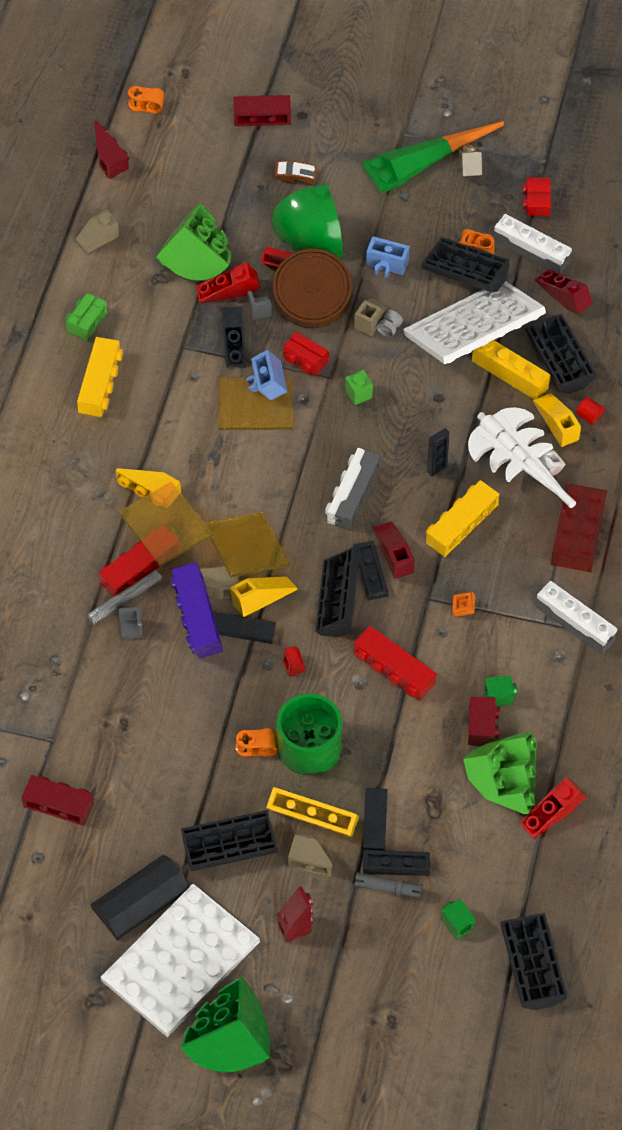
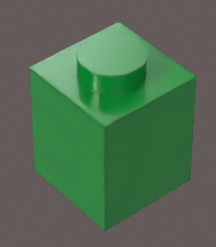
(501, 689)
(457, 918)

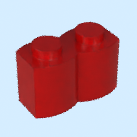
(537, 196)

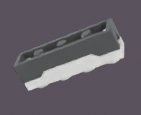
(532, 244)
(353, 489)
(576, 617)

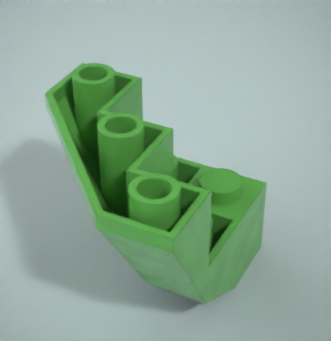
(505, 771)

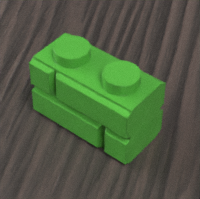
(86, 316)

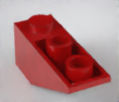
(229, 284)
(553, 807)

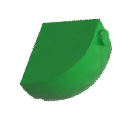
(309, 221)
(229, 1031)

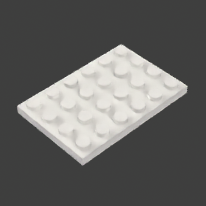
(474, 322)
(180, 960)

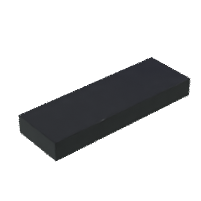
(438, 452)
(371, 571)
(245, 627)
(375, 819)
(396, 862)

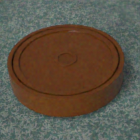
(312, 288)

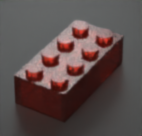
(579, 528)

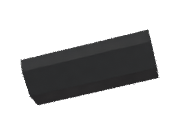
(467, 265)
(561, 353)
(337, 594)
(229, 840)
(140, 896)
(534, 961)

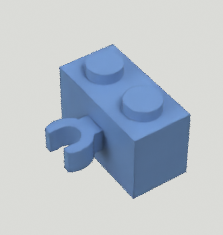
(387, 256)
(268, 376)

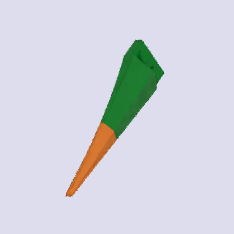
(400, 165)

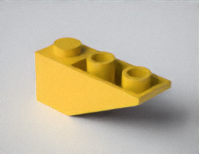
(559, 419)
(144, 481)
(259, 592)

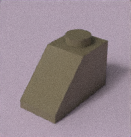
(98, 232)
(309, 856)

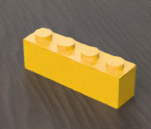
(512, 369)
(98, 377)
(462, 518)
(312, 812)

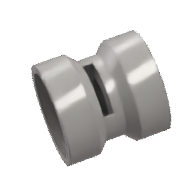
(390, 322)

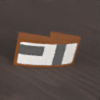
(294, 170)

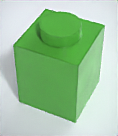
(358, 387)

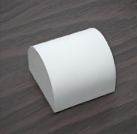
(552, 462)

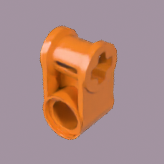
(148, 99)
(478, 240)
(259, 743)

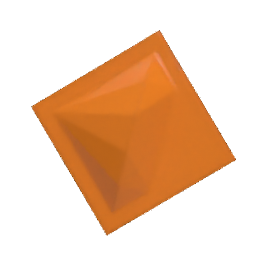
(463, 604)

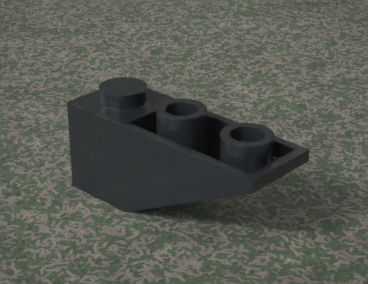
(233, 337)

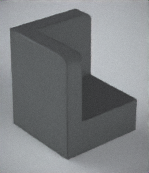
(259, 307)
(130, 623)

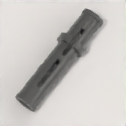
(389, 885)

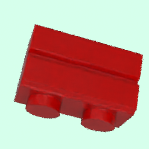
(305, 354)

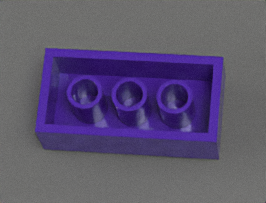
(197, 611)

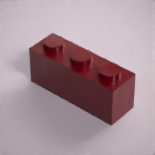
(262, 110)
(58, 800)

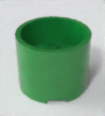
(309, 734)

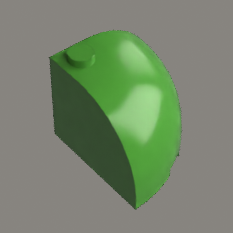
(196, 247)

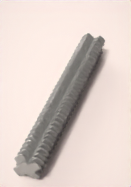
(125, 595)

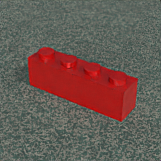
(127, 569)
(394, 663)

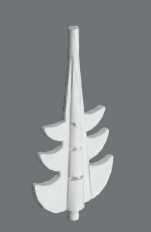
(501, 434)

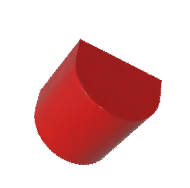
(590, 410)
(293, 661)

